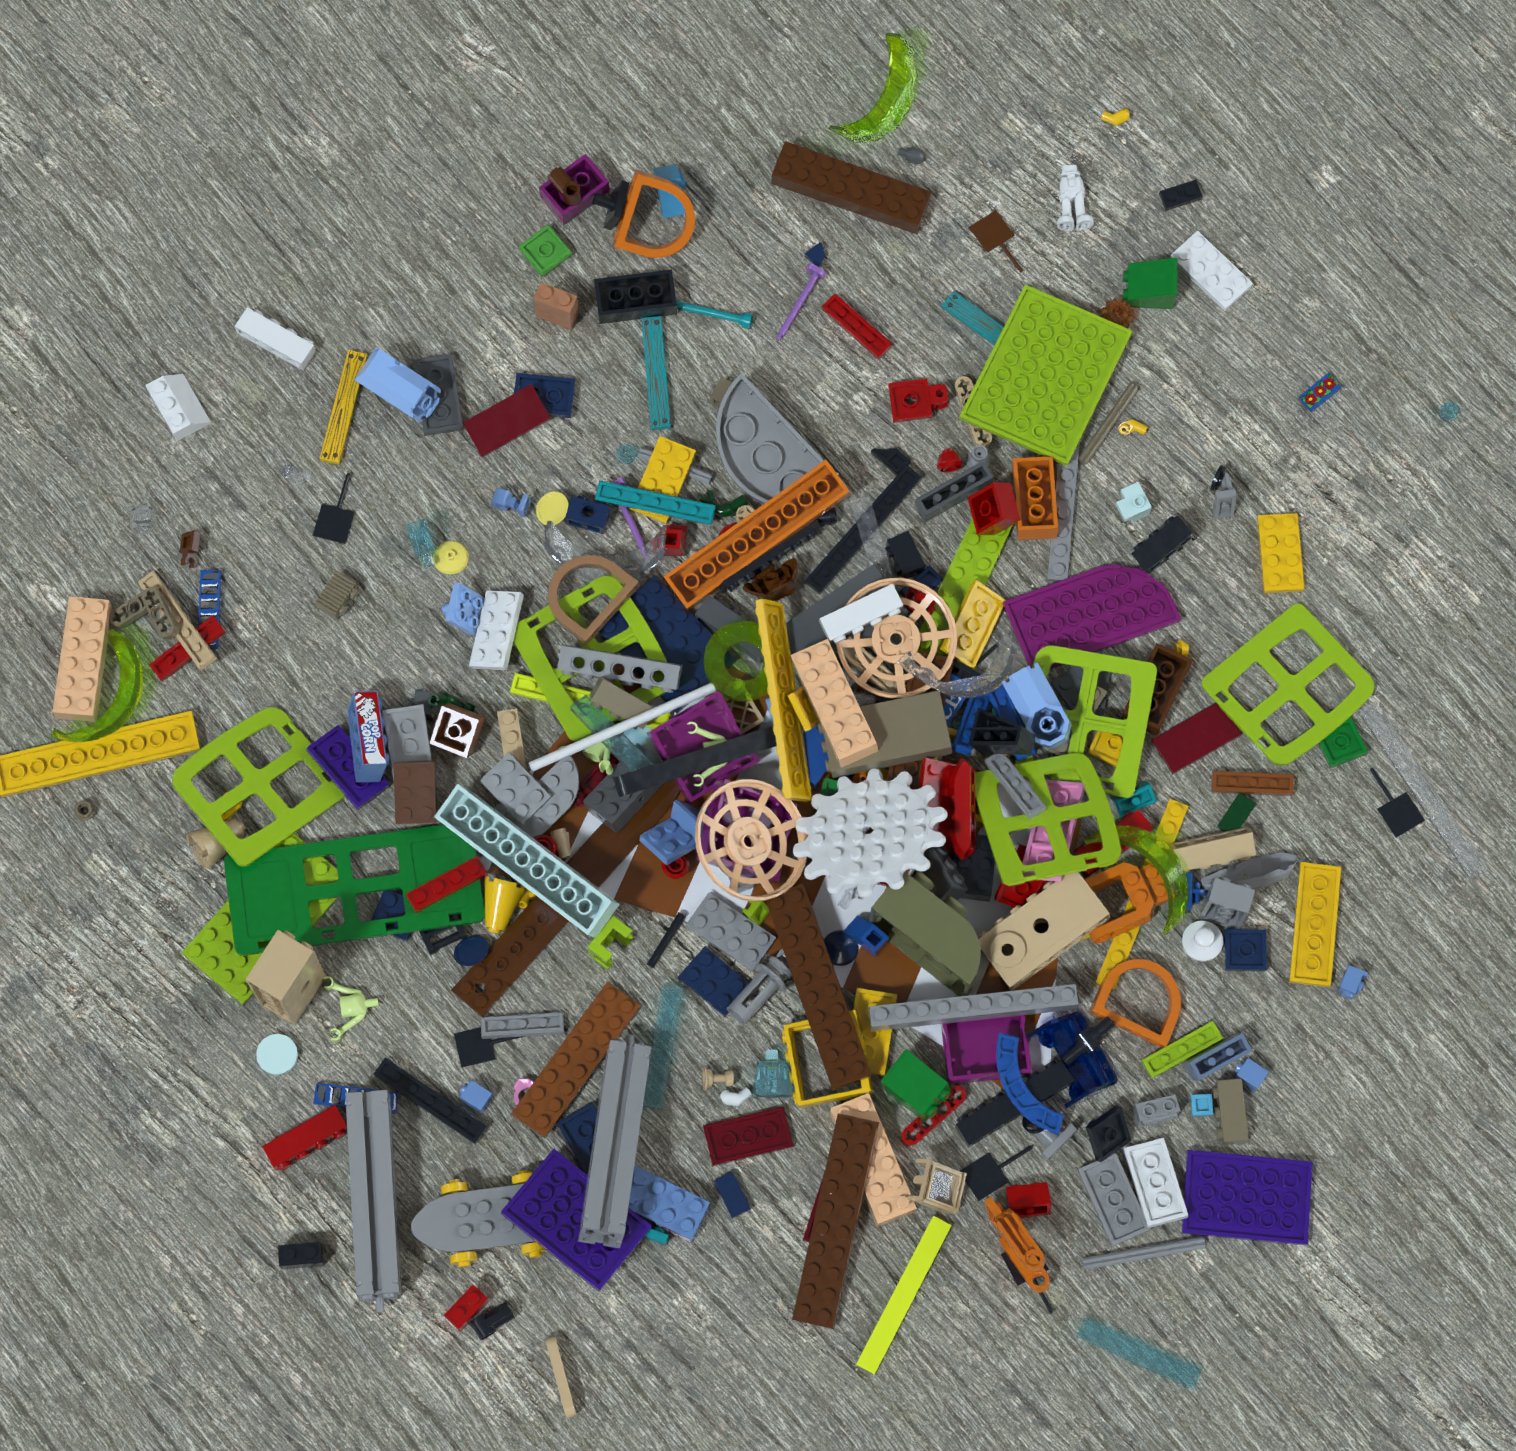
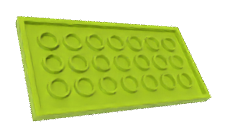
(214, 945)

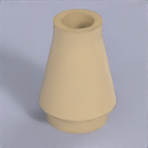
(562, 842)

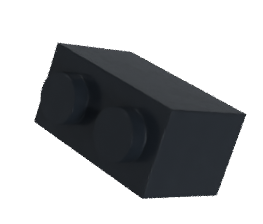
(904, 555)
(300, 1255)

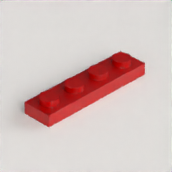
(856, 326)
(177, 656)
(446, 884)

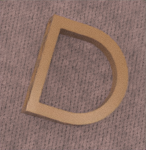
(586, 635)

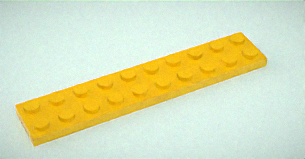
(781, 683)
(78, 760)

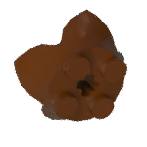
(774, 582)

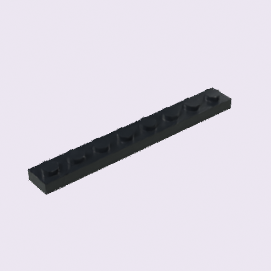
(851, 541)

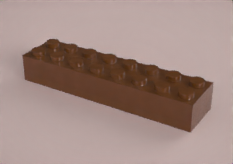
(851, 187)

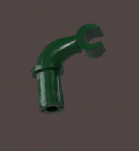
(727, 509)
(444, 697)

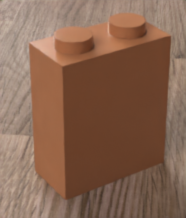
(556, 306)

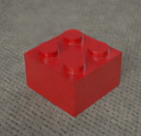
(993, 508)

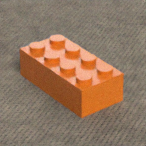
(1035, 498)

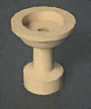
(709, 1078)

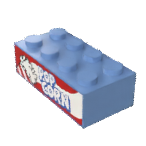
(367, 736)
(666, 1205)

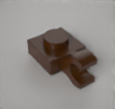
(189, 545)

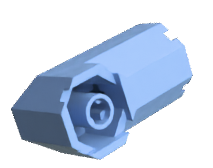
(398, 385)
(1038, 706)

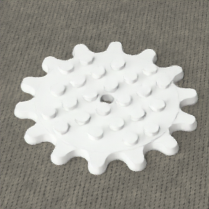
(899, 837)

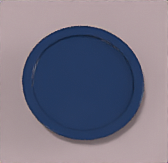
(841, 948)
(471, 951)

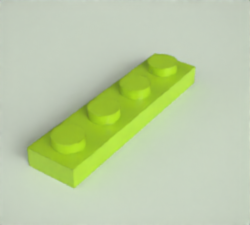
(1182, 1049)

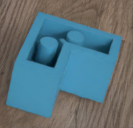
(669, 203)

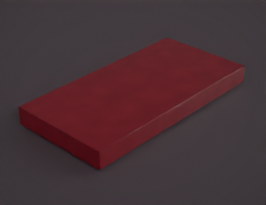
(506, 420)
(1195, 738)
(748, 1136)

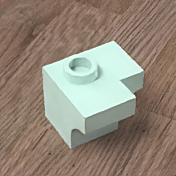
(1134, 503)

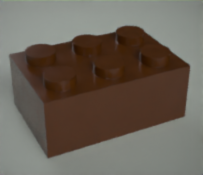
(415, 792)

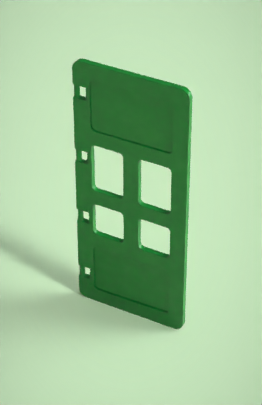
(275, 896)

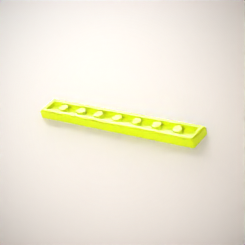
(528, 687)
(903, 1295)

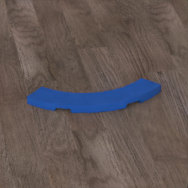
(1017, 1090)

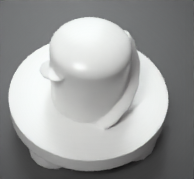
(1202, 941)

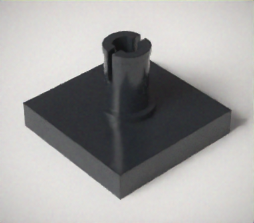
(613, 204)
(1108, 1133)

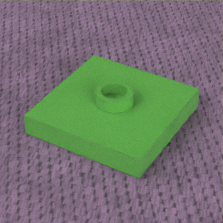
(545, 250)

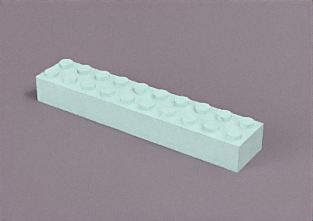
(526, 860)

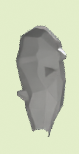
(1261, 871)

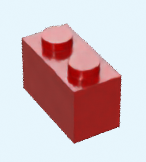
(1029, 1199)
(466, 1308)

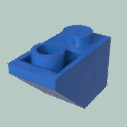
(867, 935)

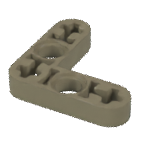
(146, 606)

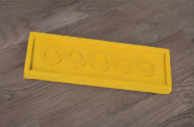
(1315, 924)

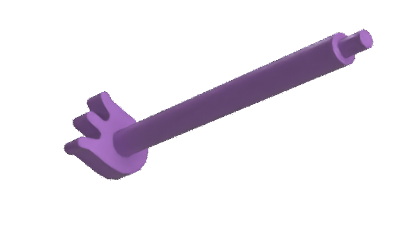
(816, 273)
(621, 481)

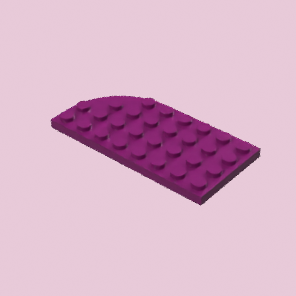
(1091, 611)

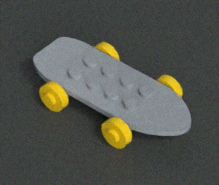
(472, 1221)

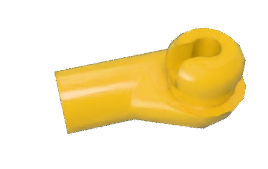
(1117, 118)
(526, 896)

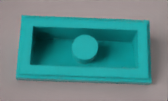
(1142, 797)

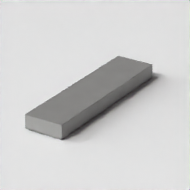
(1015, 785)
(522, 1025)

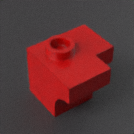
(675, 540)

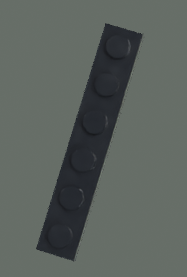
(764, 562)
(430, 1101)

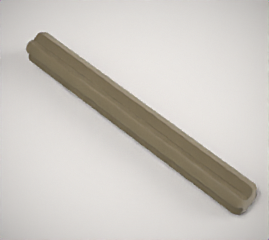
(1108, 424)

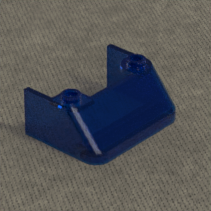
(1090, 1072)

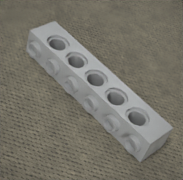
(671, 671)

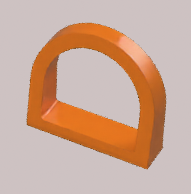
(621, 242)
(1162, 1038)

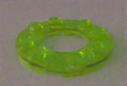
(715, 667)

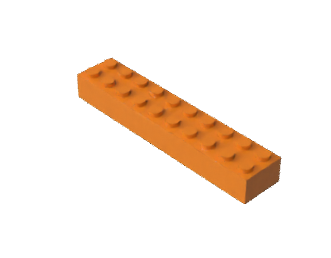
(757, 534)

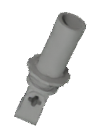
(775, 973)

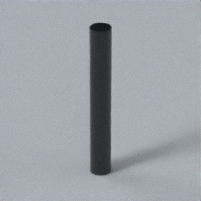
(665, 940)

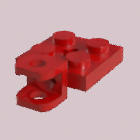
(927, 399)

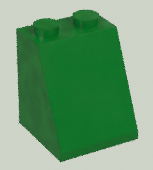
(1151, 284)
(915, 1086)

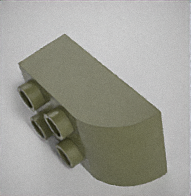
(930, 932)

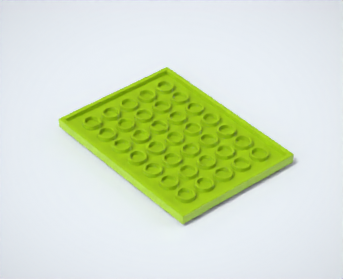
(1045, 375)

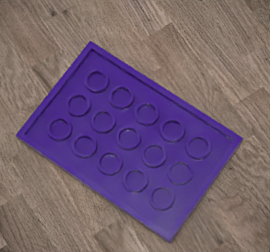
(1247, 1197)
(551, 1214)

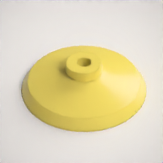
(552, 508)
(450, 557)

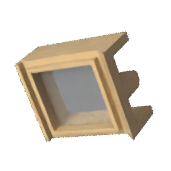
(940, 1187)

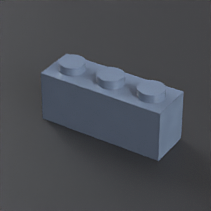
(1217, 1056)

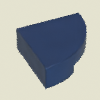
(816, 255)

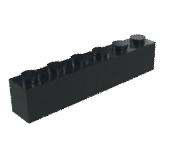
(1001, 1111)

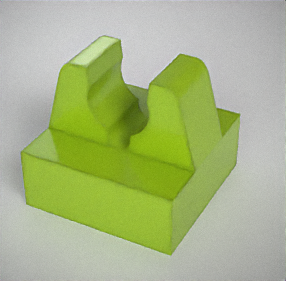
(756, 912)

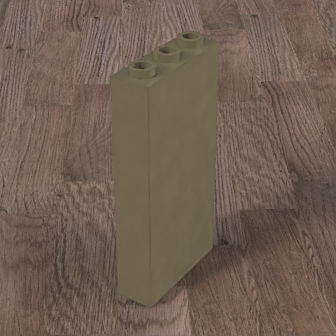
(904, 733)

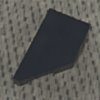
(892, 459)

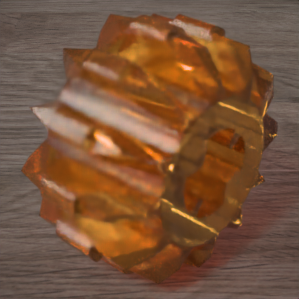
(1122, 311)

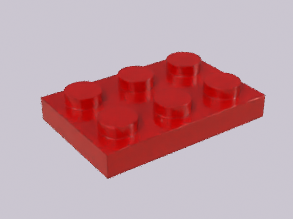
(1017, 894)

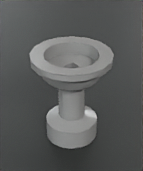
(978, 454)

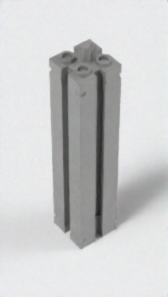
(615, 1143)
(373, 1197)

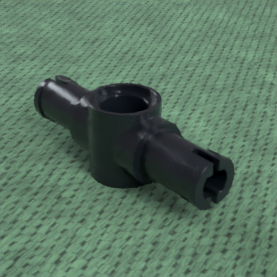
(1087, 1040)

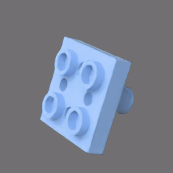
(463, 609)

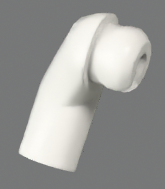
(735, 1099)

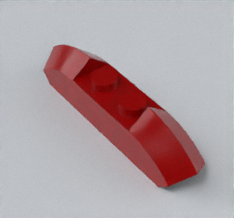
(964, 816)

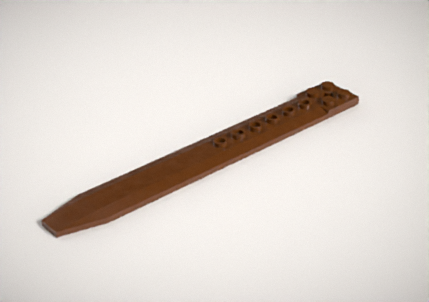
(540, 922)

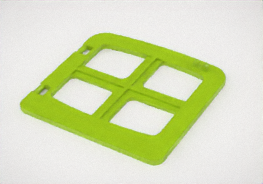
(551, 679)
(1289, 686)
(1083, 719)
(255, 782)
(999, 827)

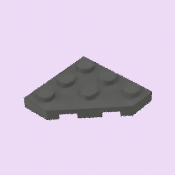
(1069, 686)

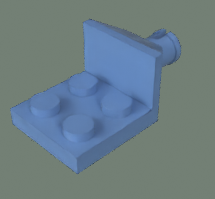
(675, 835)

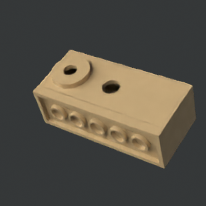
(1021, 952)
(286, 976)

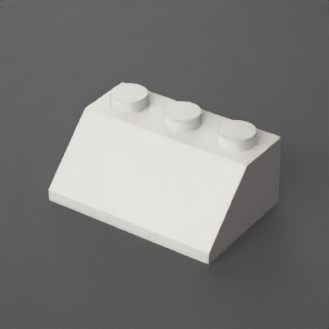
(177, 405)

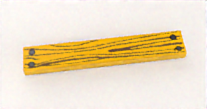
(343, 408)

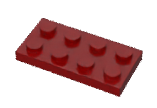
(938, 776)

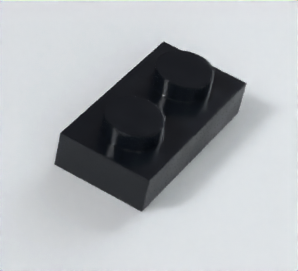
(1180, 195)

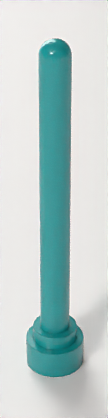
(742, 319)

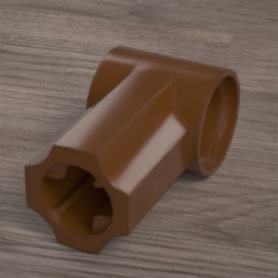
(565, 185)

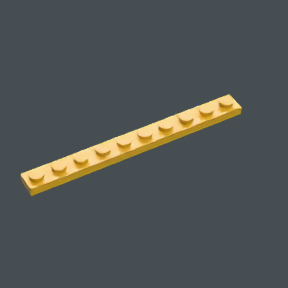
(1122, 944)

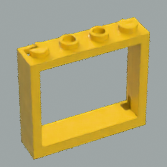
(796, 1075)

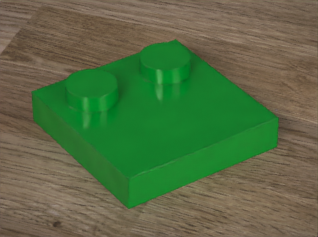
(1343, 745)

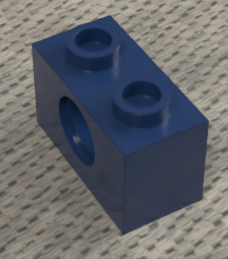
(596, 522)

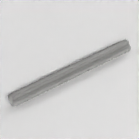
(1143, 1253)

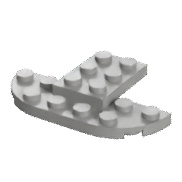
(529, 802)

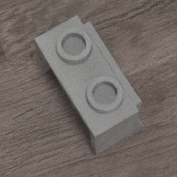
(1156, 1111)

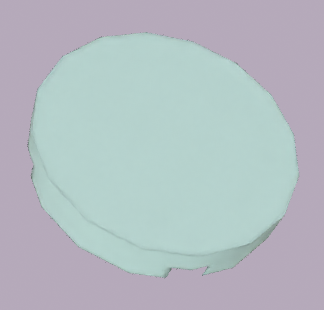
(277, 1054)

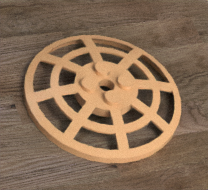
(910, 640)
(759, 836)

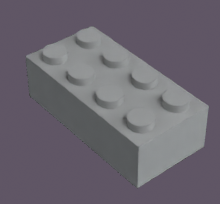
(1227, 903)

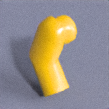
(1131, 426)

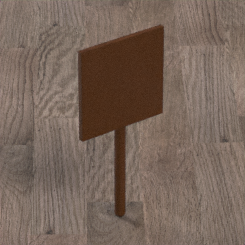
(993, 232)

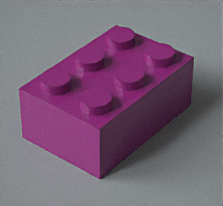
(590, 182)

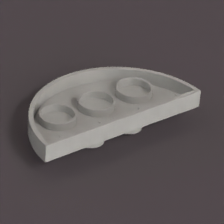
(759, 444)

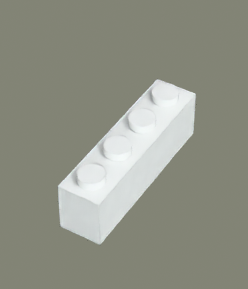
(275, 338)
(860, 613)

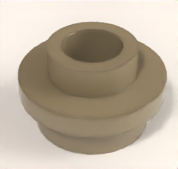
(80, 806)

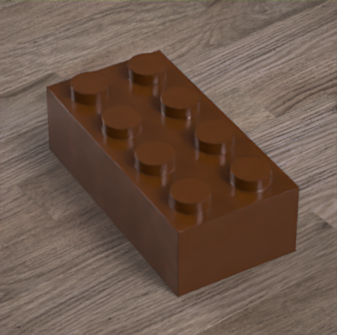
(1170, 675)

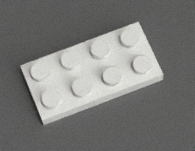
(1211, 270)
(496, 630)
(1155, 1183)

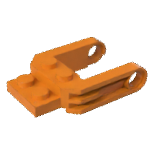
(1144, 890)
(1018, 1244)

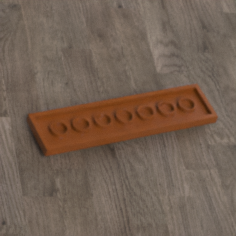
(575, 1060)

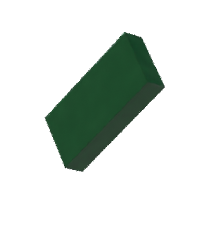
(1236, 813)

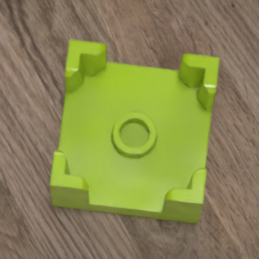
(597, 948)

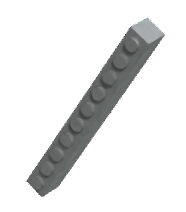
(973, 1007)

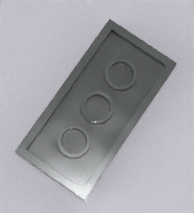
(447, 413)

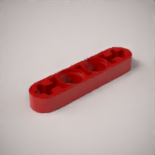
(936, 1119)

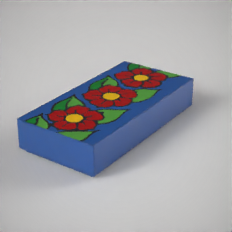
(1319, 392)

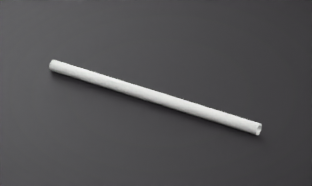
(622, 727)

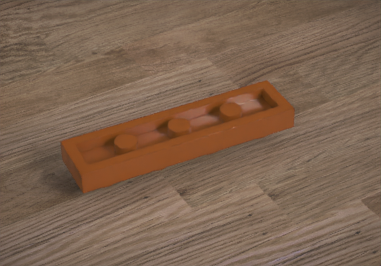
(1252, 783)

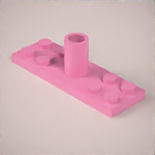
(1038, 846)

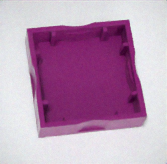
(673, 740)
(744, 793)
(972, 1048)

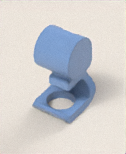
(504, 500)

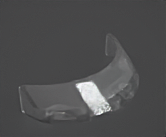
(635, 563)
(974, 686)

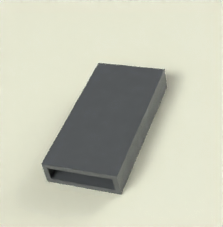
(805, 628)

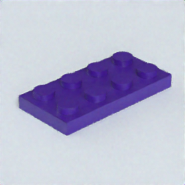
(335, 758)

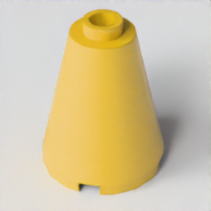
(500, 903)

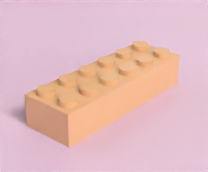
(82, 659)
(834, 703)
(885, 1185)

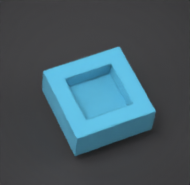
(1201, 1105)

